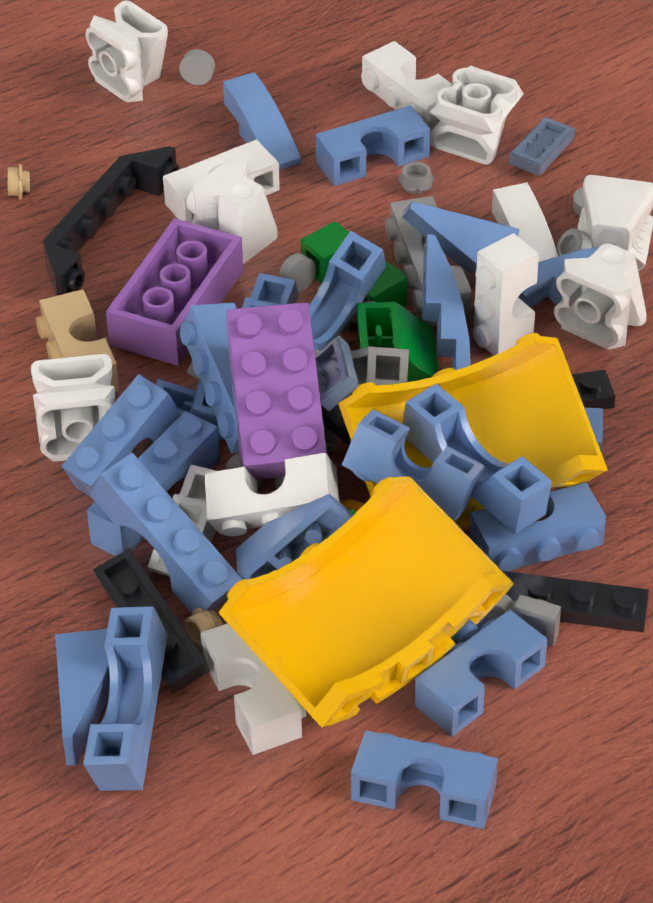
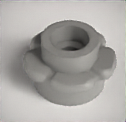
(416, 178)

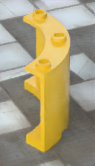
(515, 407)
(367, 603)

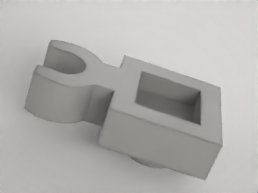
(536, 612)

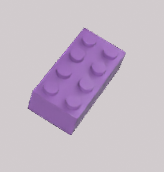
(181, 270)
(274, 386)

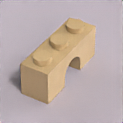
(71, 329)

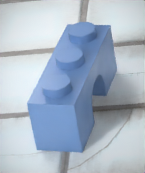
(396, 134)
(138, 414)
(380, 453)
(571, 525)
(501, 649)
(392, 764)

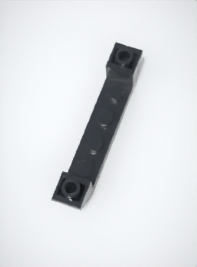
(130, 171)

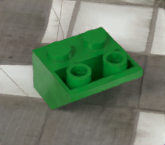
(395, 327)

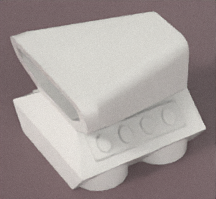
(127, 51)
(473, 113)
(235, 206)
(618, 214)
(601, 296)
(70, 400)

